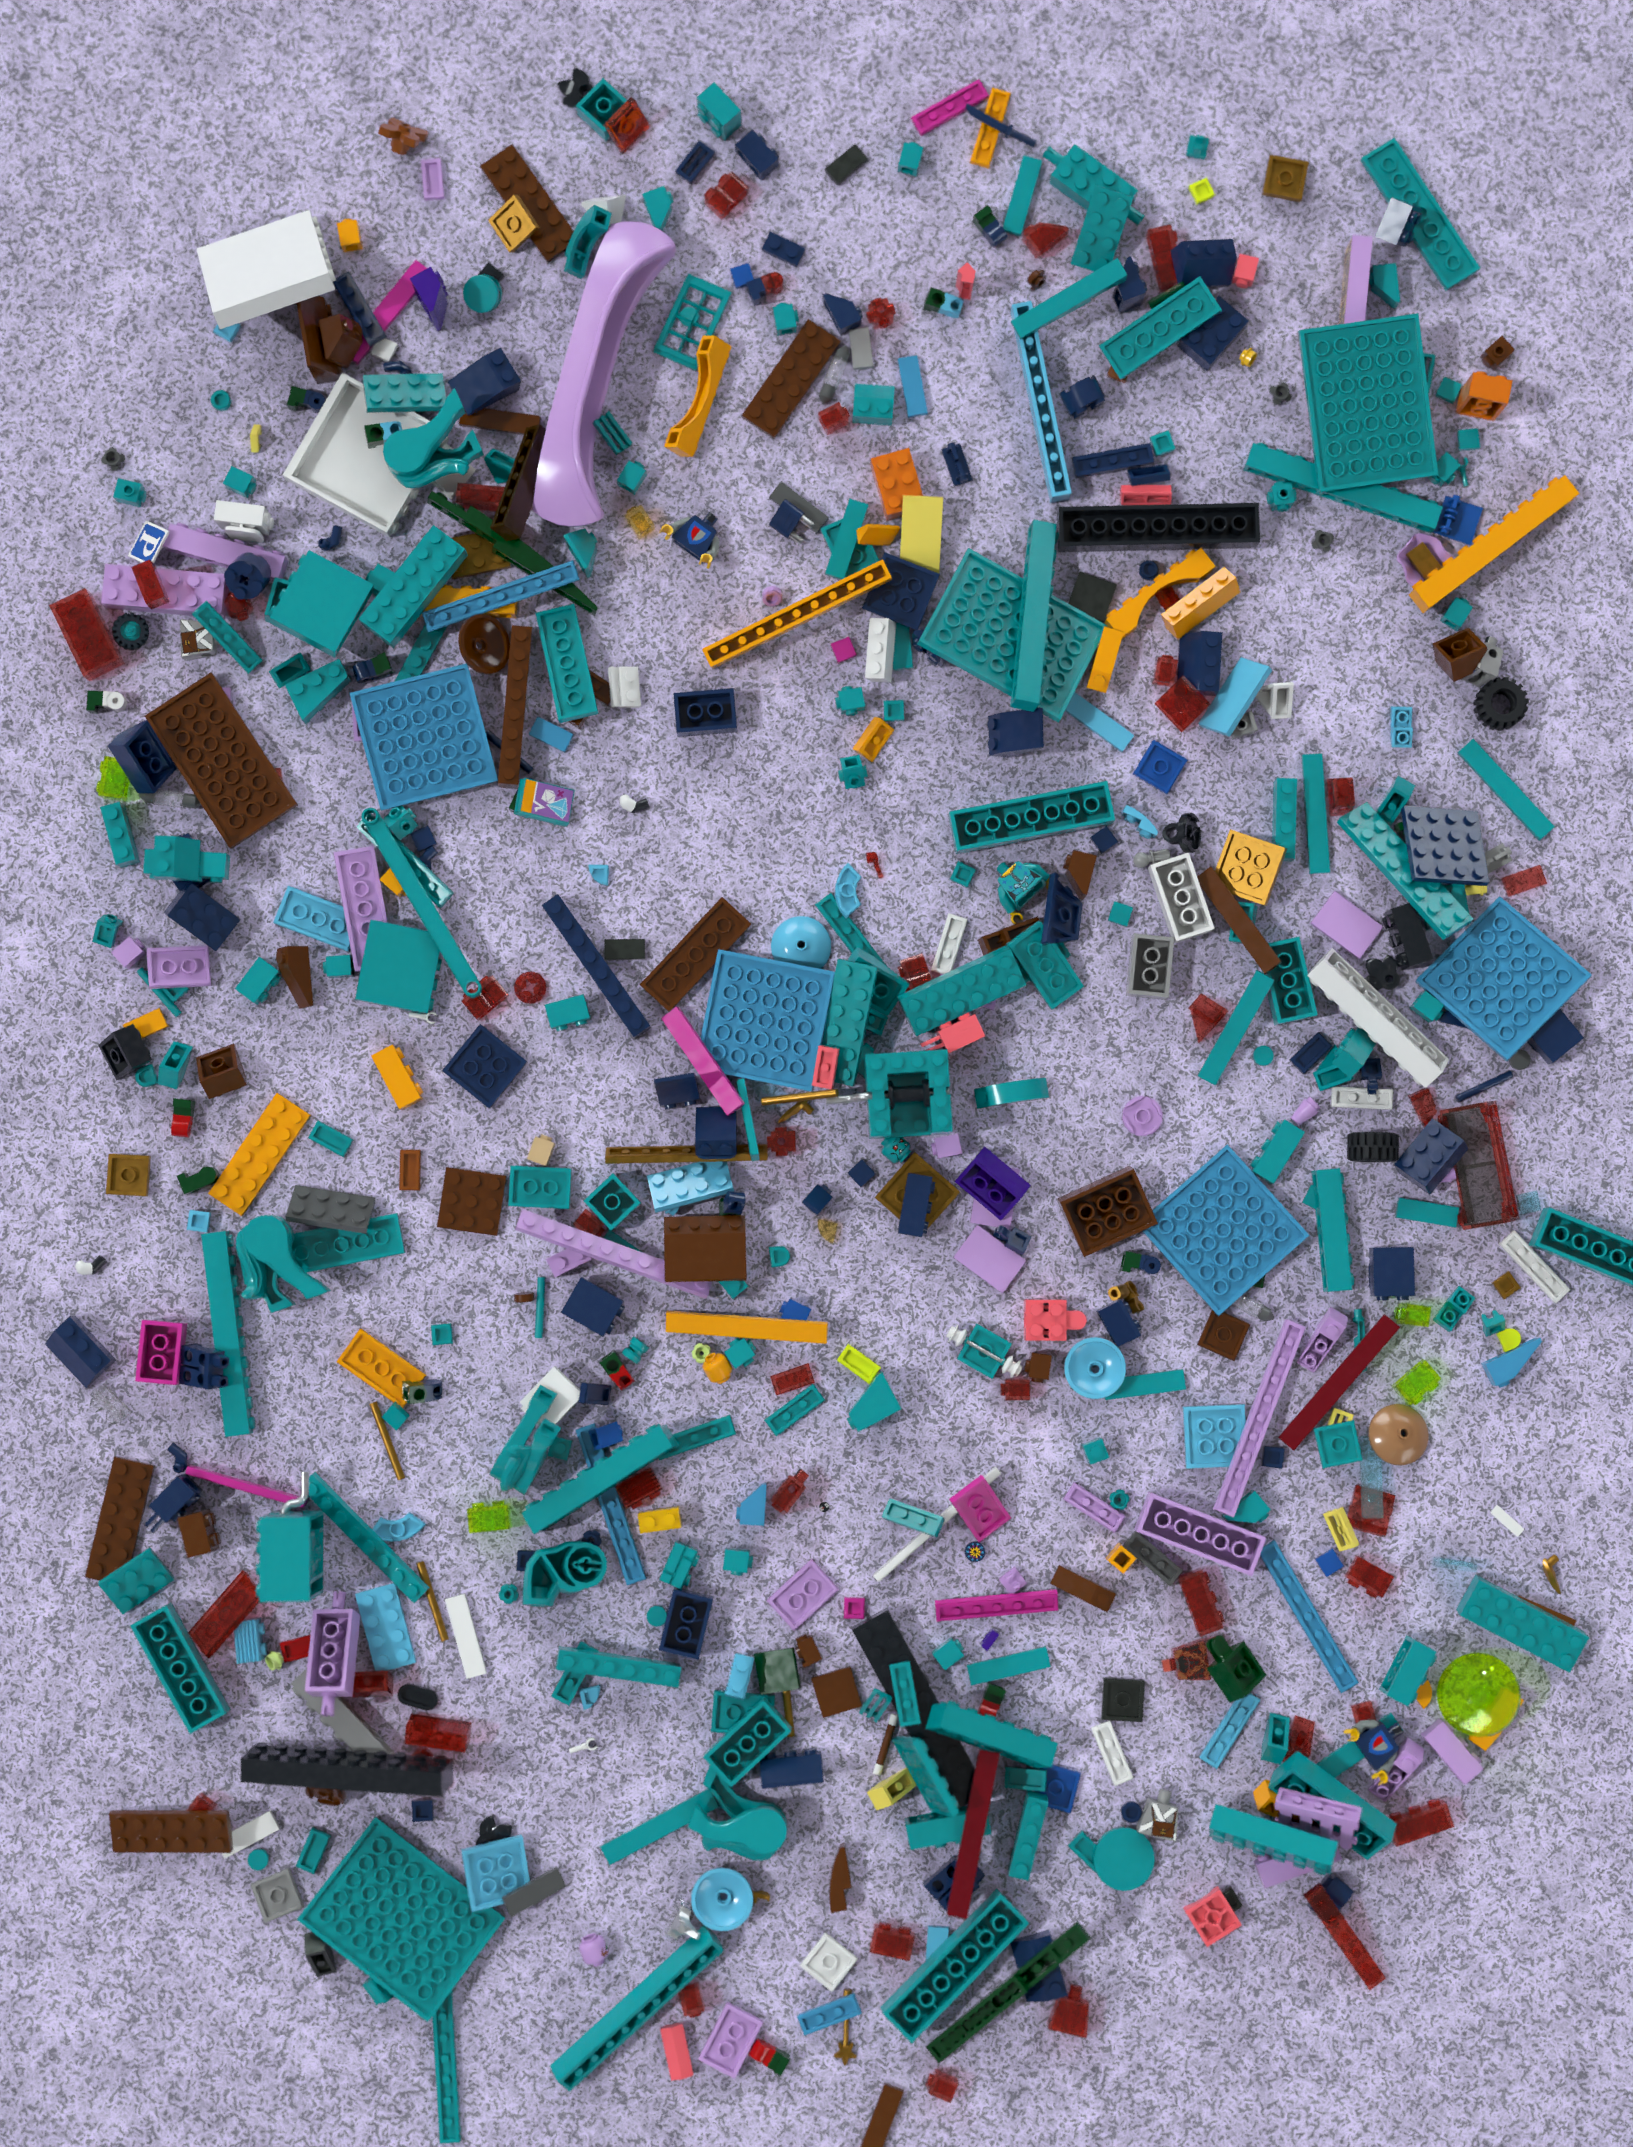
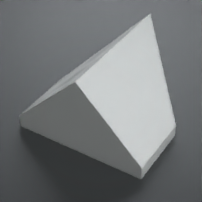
(613, 204)
(1277, 699)

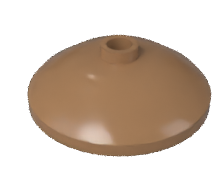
(1387, 1439)

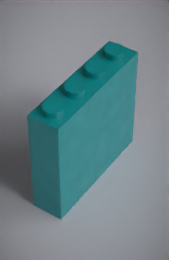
(321, 603)
(398, 968)

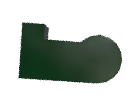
(206, 1177)

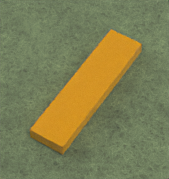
(987, 135)

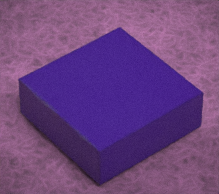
(989, 1639)

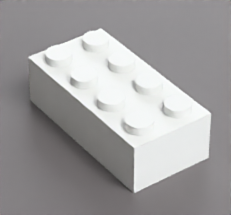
(1181, 898)

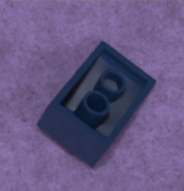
(485, 381)
(1015, 732)
(677, 1090)

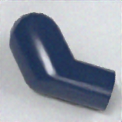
(427, 856)

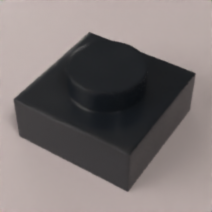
(490, 270)

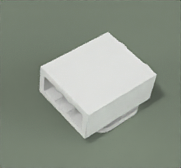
(243, 520)
(566, 1396)

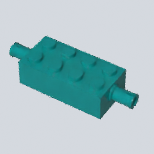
(1080, 172)

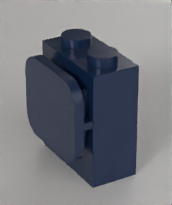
(1555, 1037)
(715, 1133)
(1391, 1272)
(593, 1307)

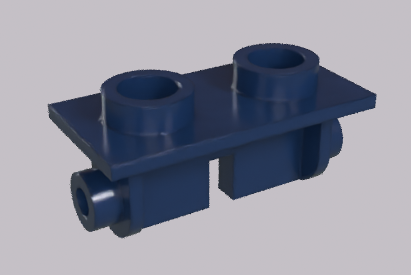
(956, 464)

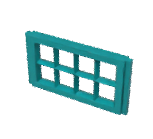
(707, 288)

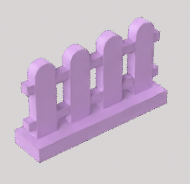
(1321, 1809)

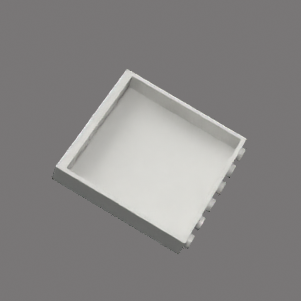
(266, 269)
(340, 467)

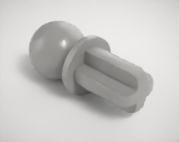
(1141, 859)

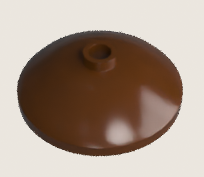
(491, 643)

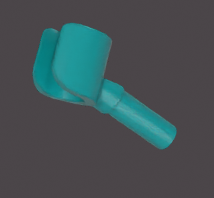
(1462, 469)

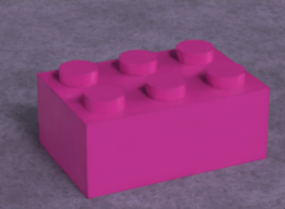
(160, 1351)

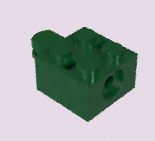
(1234, 1668)

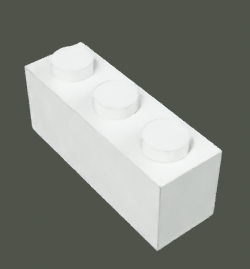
(880, 650)

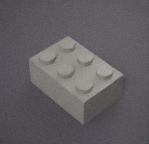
(1150, 966)

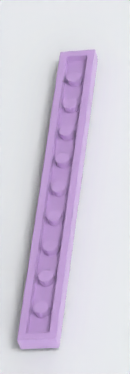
(603, 1250)
(1259, 1418)

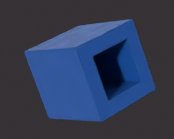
(794, 1310)
(606, 1435)

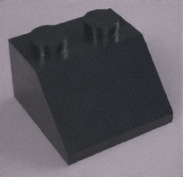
(125, 1051)

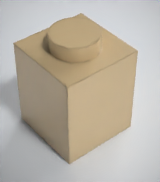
(541, 1150)

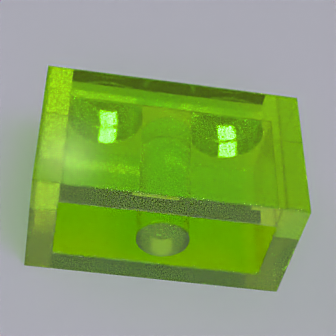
(113, 782)
(1412, 1315)
(1416, 1383)
(489, 1517)

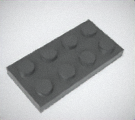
(330, 1209)

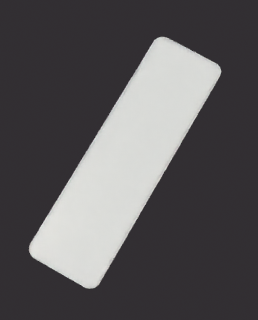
(1507, 1521)

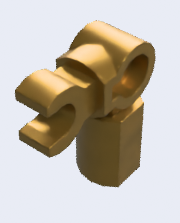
(1129, 1293)

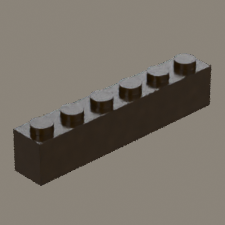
(520, 487)

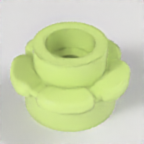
(696, 1352)
(274, 1660)

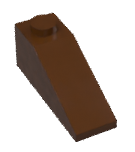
(295, 969)
(1083, 1588)

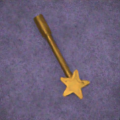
(845, 2048)

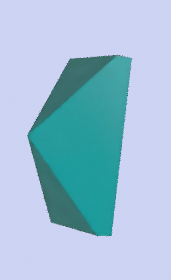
(499, 465)
(289, 670)

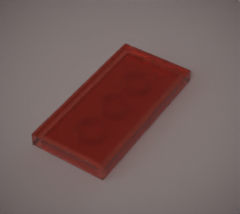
(225, 1614)

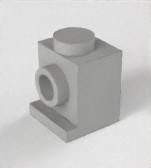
(1249, 726)

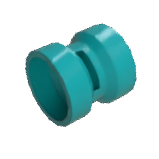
(635, 1350)

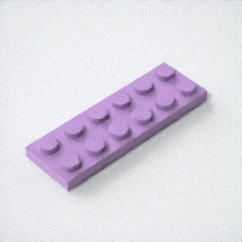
(360, 896)

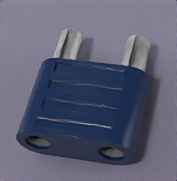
(787, 519)

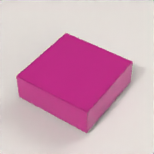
(843, 649)
(854, 1608)

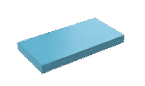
(1235, 696)
(313, 918)

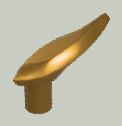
(795, 1109)
(1550, 1573)

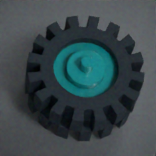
(130, 631)

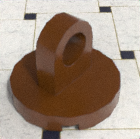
(327, 1796)

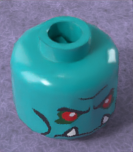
(896, 1149)

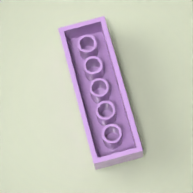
(184, 589)
(1200, 1533)

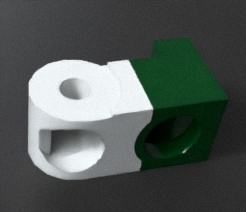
(105, 700)

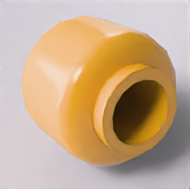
(717, 1368)

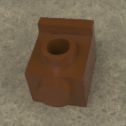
(807, 1649)

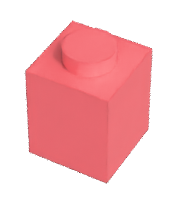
(1245, 271)

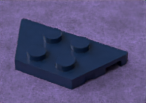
(1061, 914)

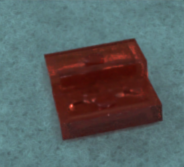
(1371, 1526)

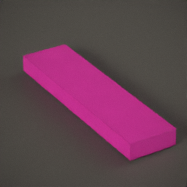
(949, 107)

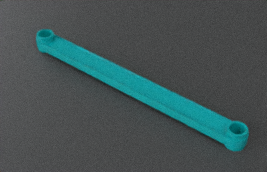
(421, 902)

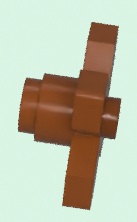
(402, 135)

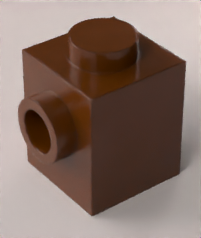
(1497, 353)
(1038, 1367)

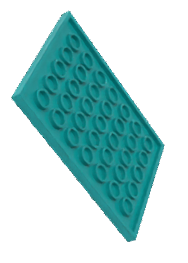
(1368, 402)
(979, 630)
(400, 1919)

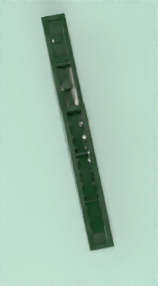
(513, 551)
(1008, 1991)

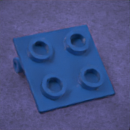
(1458, 520)

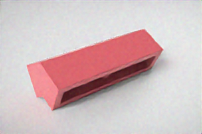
(965, 281)
(1145, 495)
(676, 2051)

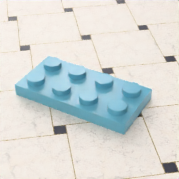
(689, 1184)
(385, 1627)

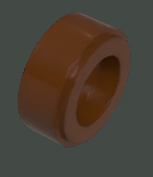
(524, 1297)

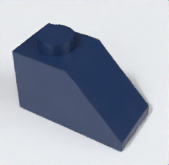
(842, 312)
(817, 1199)

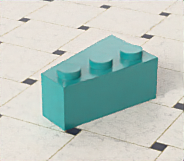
(317, 688)

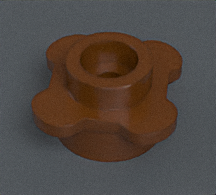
(1036, 279)

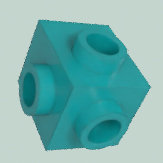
(1278, 502)
(852, 772)
(400, 821)

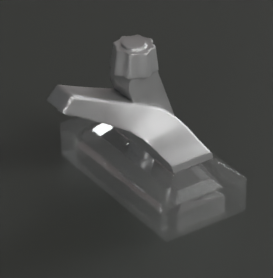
(680, 1922)

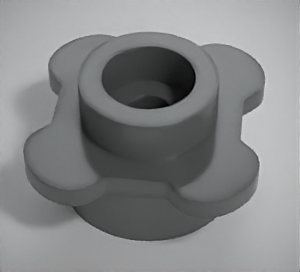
(1283, 388)
(107, 458)
(1327, 537)

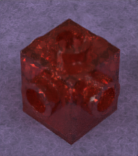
(877, 318)
(788, 1146)

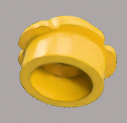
(1248, 357)

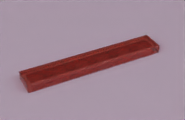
(1344, 1936)

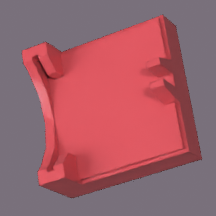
(1212, 1916)

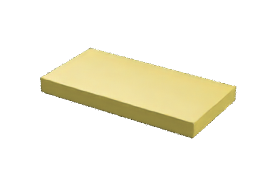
(921, 530)

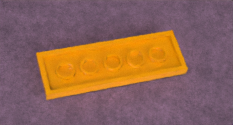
(259, 1154)

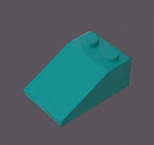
(887, 984)

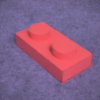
(825, 1067)

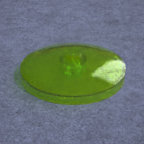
(1478, 1695)

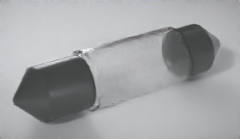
(834, 374)
(171, 799)
(1253, 1308)

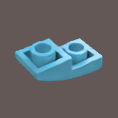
(1401, 729)
(1145, 827)

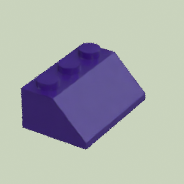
(432, 295)
(992, 1183)

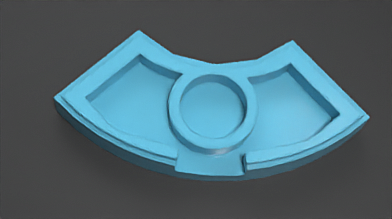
(846, 890)
(398, 1529)

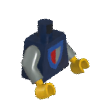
(695, 537)
(1376, 1745)

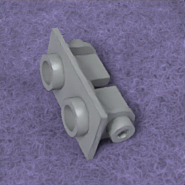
(1497, 857)

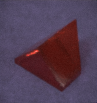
(1205, 1015)

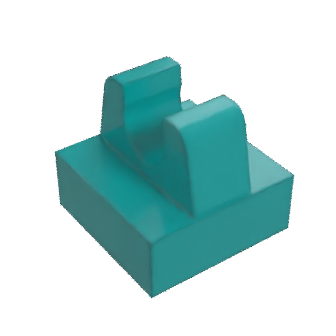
(1197, 147)
(1494, 1324)

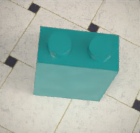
(873, 1404)

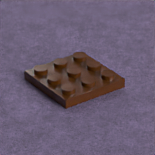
(471, 1201)

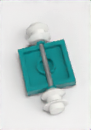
(984, 1351)

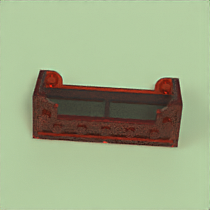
(1484, 1169)

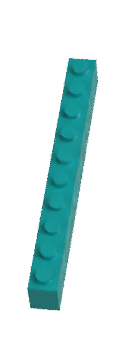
(1372, 499)
(1034, 615)
(227, 1331)
(636, 2008)

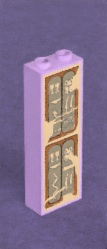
(1355, 279)

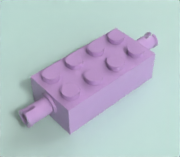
(332, 1653)

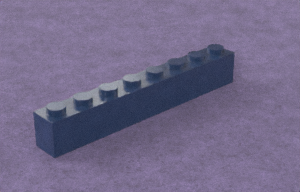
(596, 966)

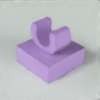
(1012, 1580)

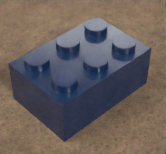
(1215, 336)
(705, 712)
(202, 916)
(1431, 1156)
(686, 1623)

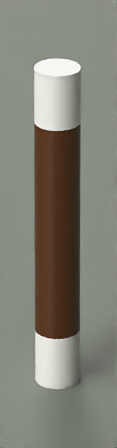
(885, 1744)

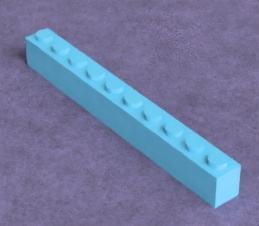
(1042, 411)

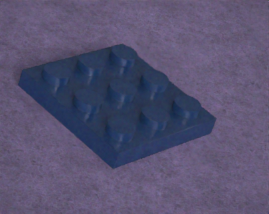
(905, 596)
(484, 1066)

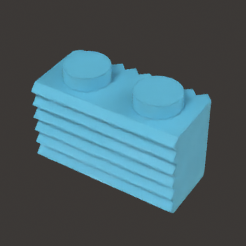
(249, 1641)
(739, 1676)

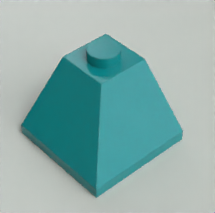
(583, 549)

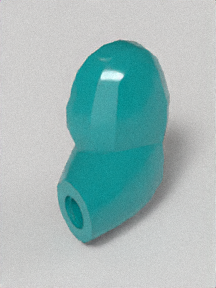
(562, 1569)

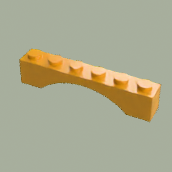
(711, 362)
(1191, 570)

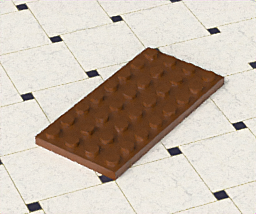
(221, 760)

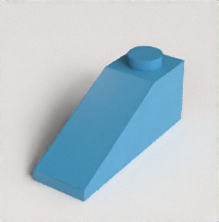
(1508, 1364)

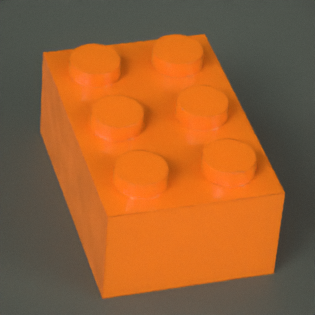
(1484, 396)
(895, 477)

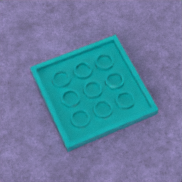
(924, 1773)

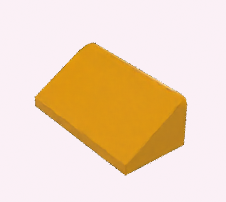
(877, 534)
(873, 739)

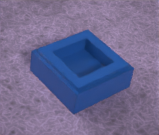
(741, 275)
(1329, 1562)

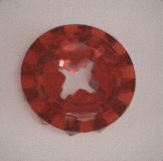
(539, 989)

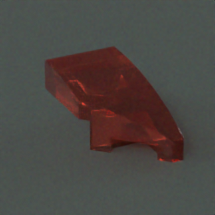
(1423, 1105)

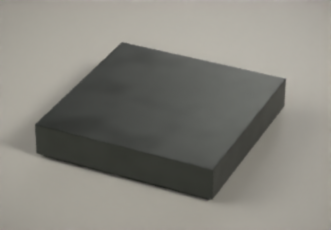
(1092, 595)
(1123, 1699)

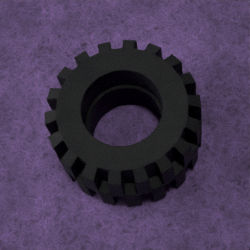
(1512, 692)
(1372, 1147)

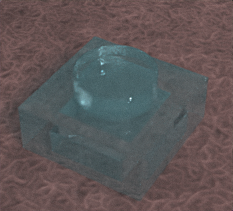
(1528, 1202)

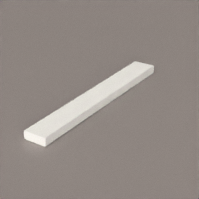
(921, 1537)

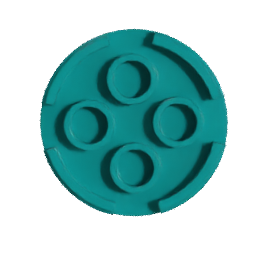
(1123, 1859)

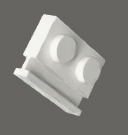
(624, 687)

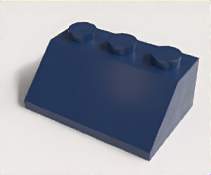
(1205, 258)
(1201, 660)
(142, 757)
(79, 1351)
(791, 1768)
(1052, 1985)

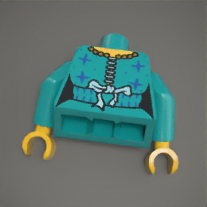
(1019, 885)

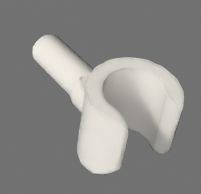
(422, 1016)
(583, 1746)

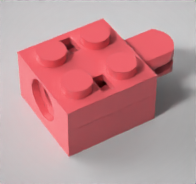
(958, 1034)
(1050, 1320)

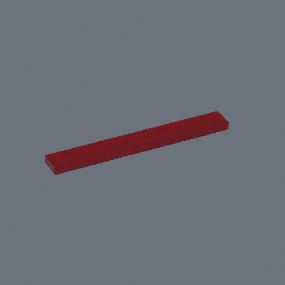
(1339, 1382)
(972, 1833)

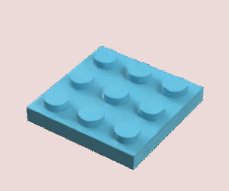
(1212, 1434)
(494, 1871)

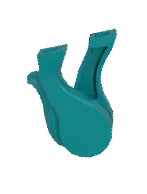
(415, 452)
(265, 1253)
(520, 1463)
(754, 1828)

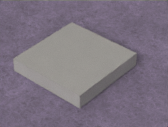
(277, 1895)

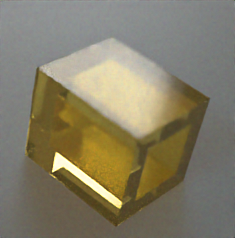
(639, 521)

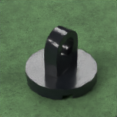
(1187, 834)

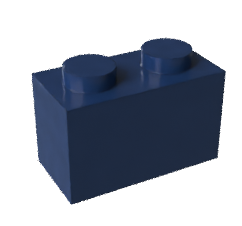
(757, 154)

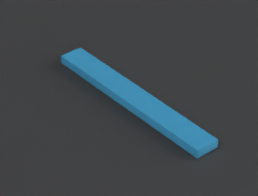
(501, 596)
(614, 1516)
(1308, 1617)

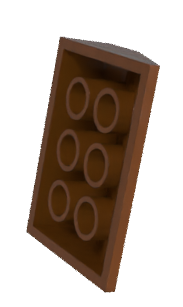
(310, 313)
(1107, 1211)
(705, 1248)

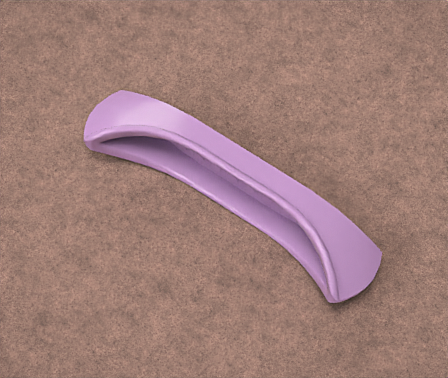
(618, 278)

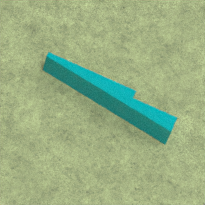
(1070, 299)

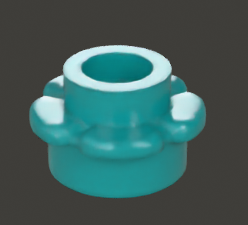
(1119, 1494)
(503, 1593)

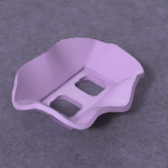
(1433, 544)

